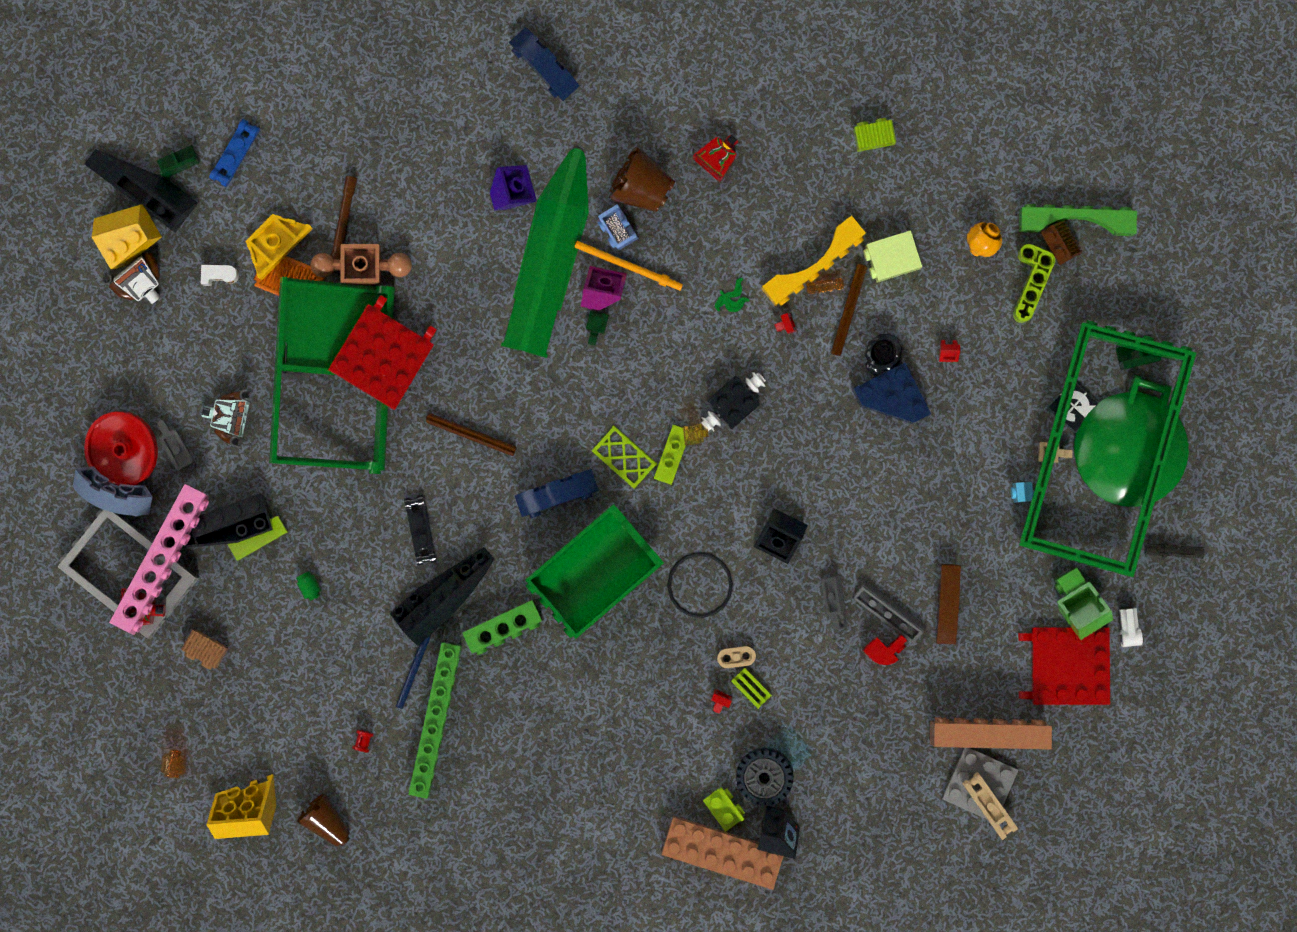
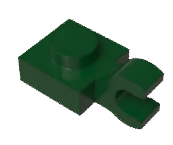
(596, 324)

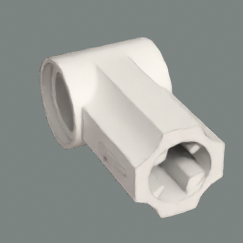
(1130, 629)

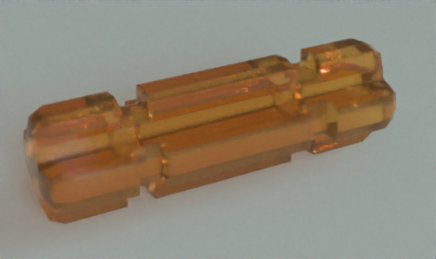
(824, 286)

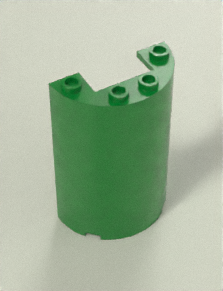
(594, 572)

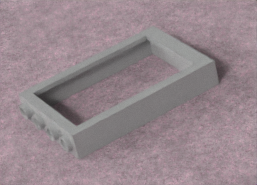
(173, 598)

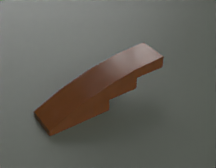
(948, 604)

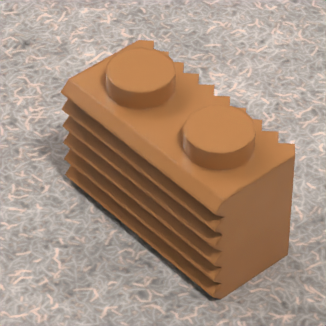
(204, 649)

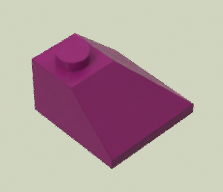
(602, 288)

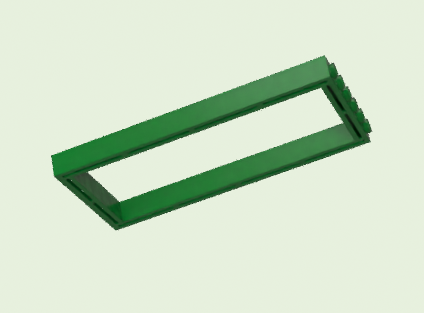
(1129, 340)

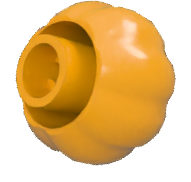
(984, 239)

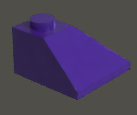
(511, 187)

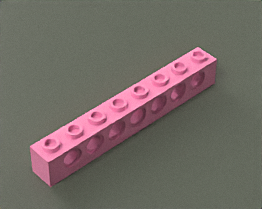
(159, 548)

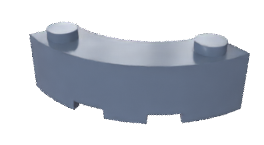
(119, 499)

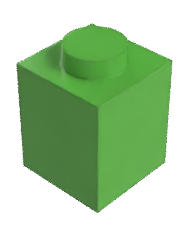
(1069, 582)

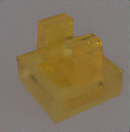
(694, 434)

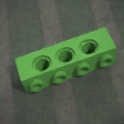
(473, 635)

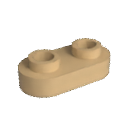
(736, 657)

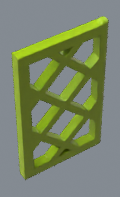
(608, 460)

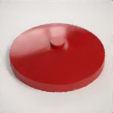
(121, 448)

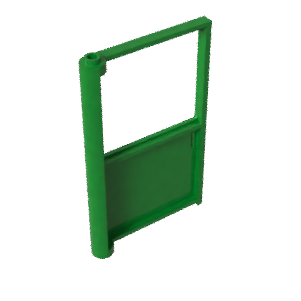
(315, 325)

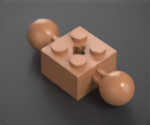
(351, 255)

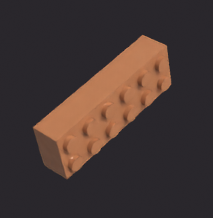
(990, 734)
(721, 852)

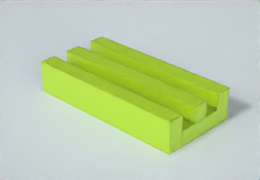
(739, 676)

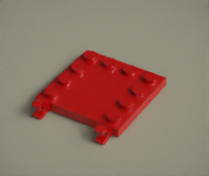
(1068, 668)

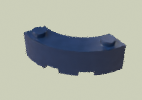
(542, 61)
(556, 493)

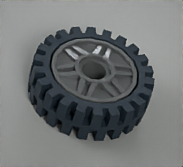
(764, 761)

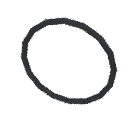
(729, 590)

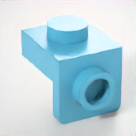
(1021, 492)

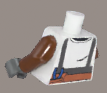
(137, 279)

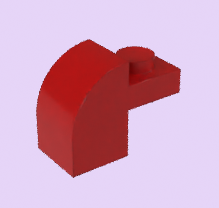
(884, 655)

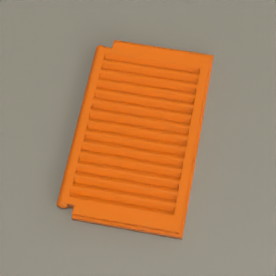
(286, 268)

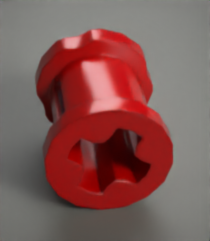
(362, 741)

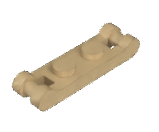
(990, 806)

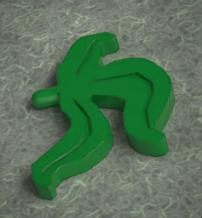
(725, 299)

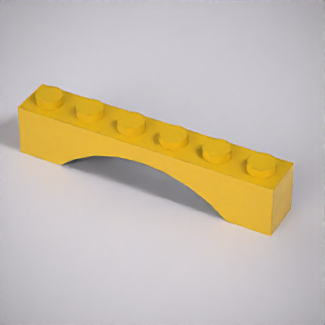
(845, 236)

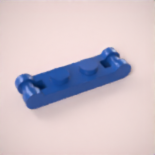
(234, 153)

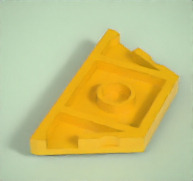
(273, 242)

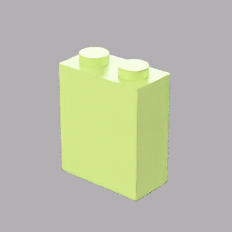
(892, 256)

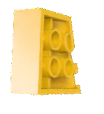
(124, 235)
(243, 811)

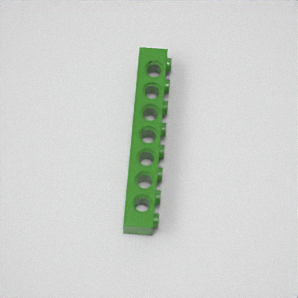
(435, 720)

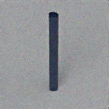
(412, 673)

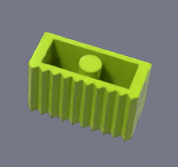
(874, 135)

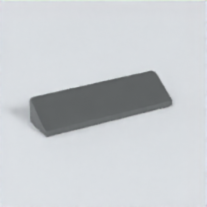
(890, 610)

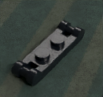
(420, 530)

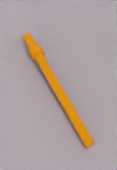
(662, 279)

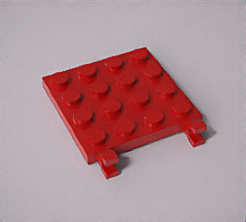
(381, 355)

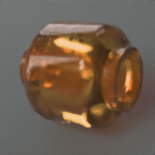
(173, 764)

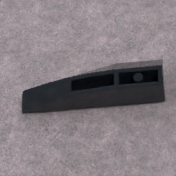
(156, 193)
(229, 524)
(441, 597)

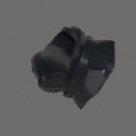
(882, 353)

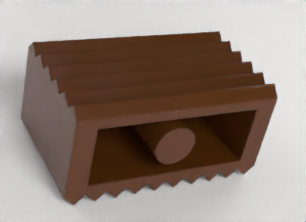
(1061, 242)

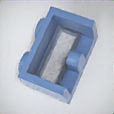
(618, 227)

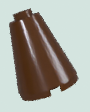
(324, 821)

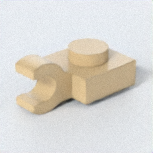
(1060, 452)

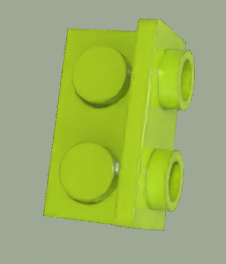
(724, 809)

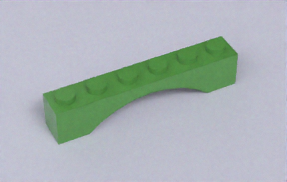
(1117, 222)

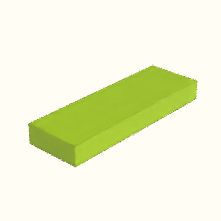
(250, 545)

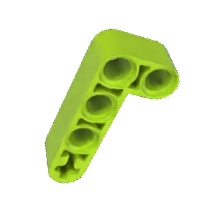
(1031, 285)

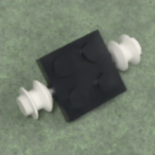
(733, 402)

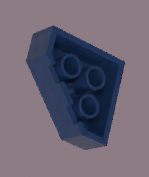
(893, 395)

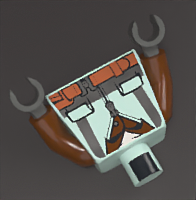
(229, 416)

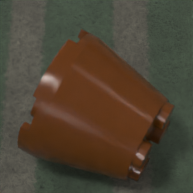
(641, 182)

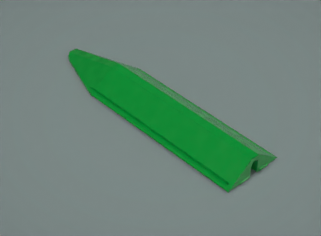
(549, 256)

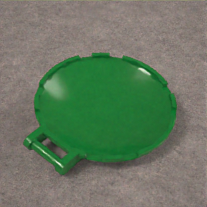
(1120, 443)

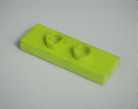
(671, 456)

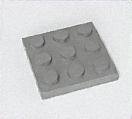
(995, 773)

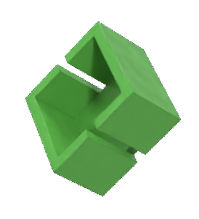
(1083, 610)

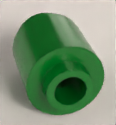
(308, 586)

